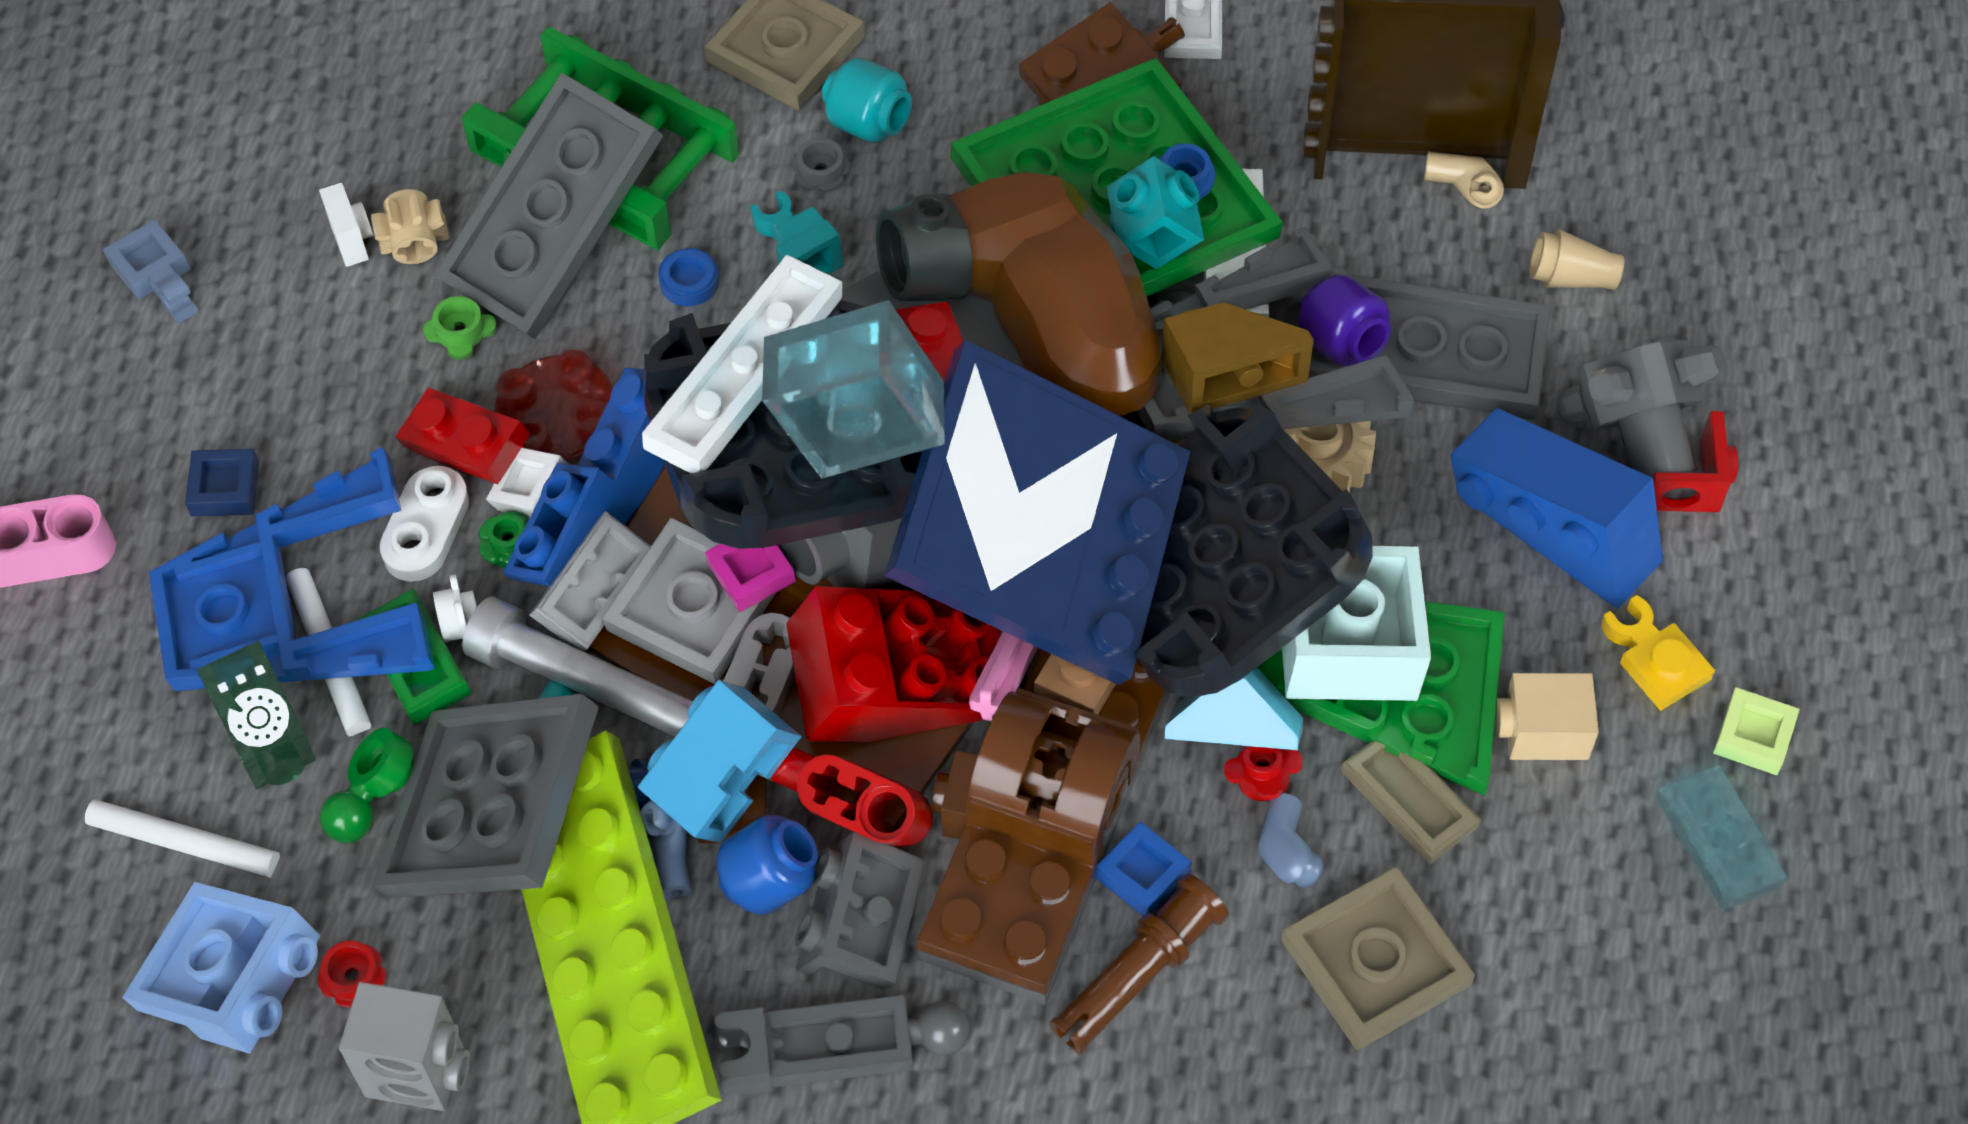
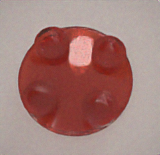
(555, 401)

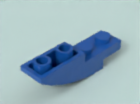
(609, 478)

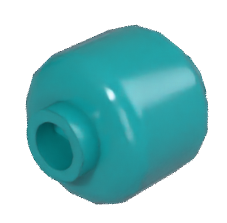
(866, 100)

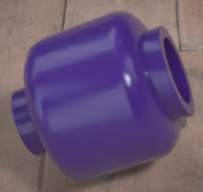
(1345, 320)

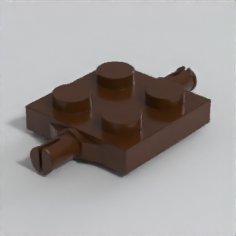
(1094, 51)

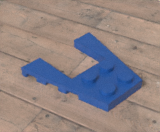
(238, 593)

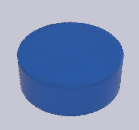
(688, 277)

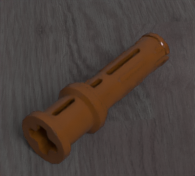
(1159, 942)

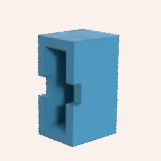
(715, 758)

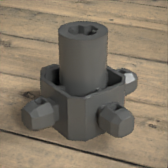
(1644, 398)

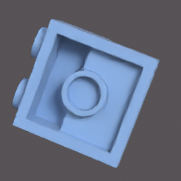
(225, 966)

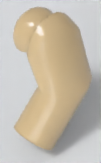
(1469, 175)

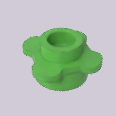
(456, 312)

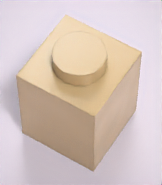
(1548, 716)

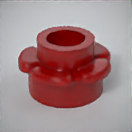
(340, 961)

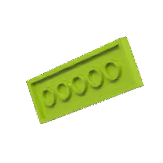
(616, 959)

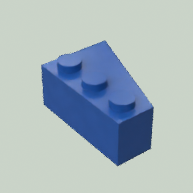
(1563, 502)

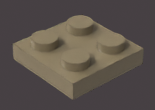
(785, 46)
(1377, 958)

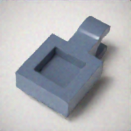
(153, 262)

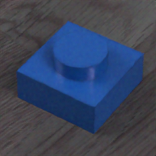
(1142, 869)

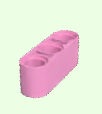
(50, 539)

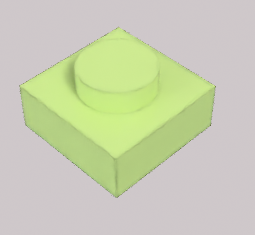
(1756, 731)

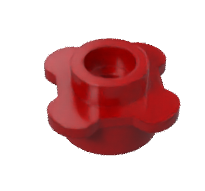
(1263, 782)

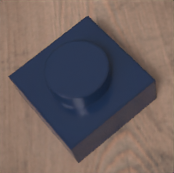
(222, 482)

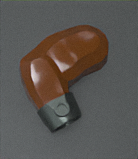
(1048, 267)

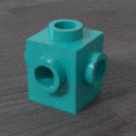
(1155, 212)

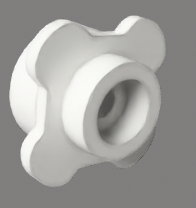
(454, 610)

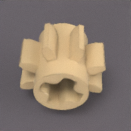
(410, 226)

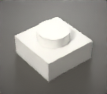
(348, 223)
(523, 481)

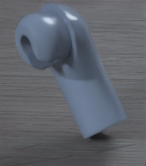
(1283, 848)
(668, 849)

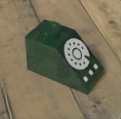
(257, 716)

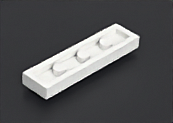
(730, 376)

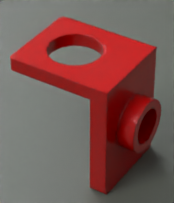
(1712, 485)

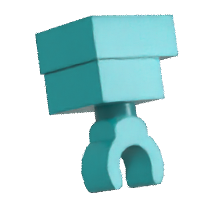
(801, 236)

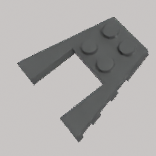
(1342, 396)

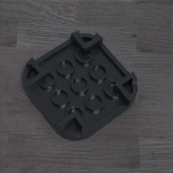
(761, 483)
(1250, 554)

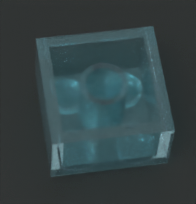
(853, 389)

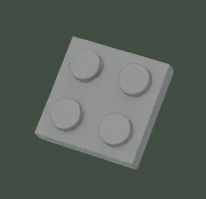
(680, 607)

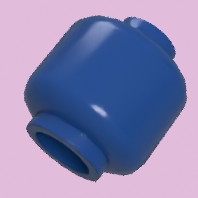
(767, 864)

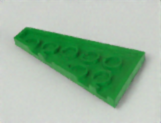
(1456, 708)

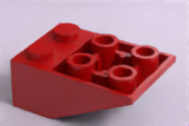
(884, 663)

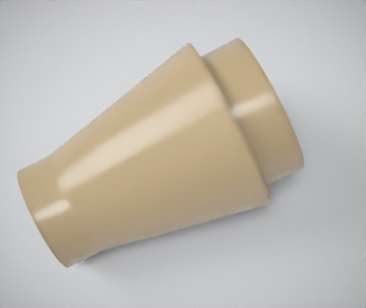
(1573, 263)

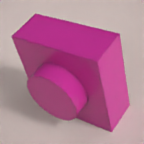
(750, 573)

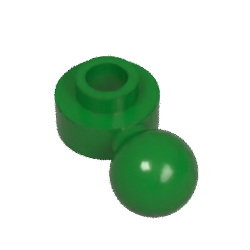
(376, 768)

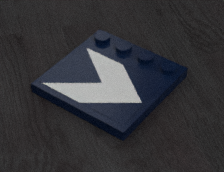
(1040, 514)

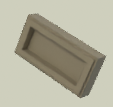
(1411, 799)

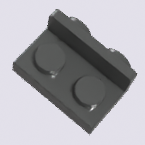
(860, 911)

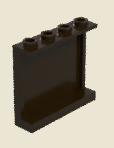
(1433, 79)

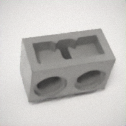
(404, 1047)

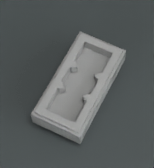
(590, 582)

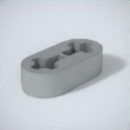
(749, 658)

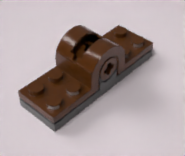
(1035, 831)

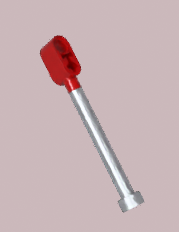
(500, 634)

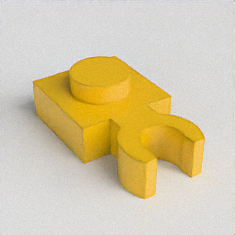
(1658, 661)

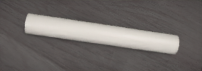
(316, 620)
(181, 838)

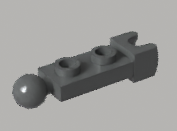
(833, 1041)

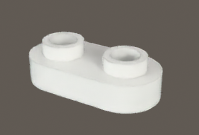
(426, 519)

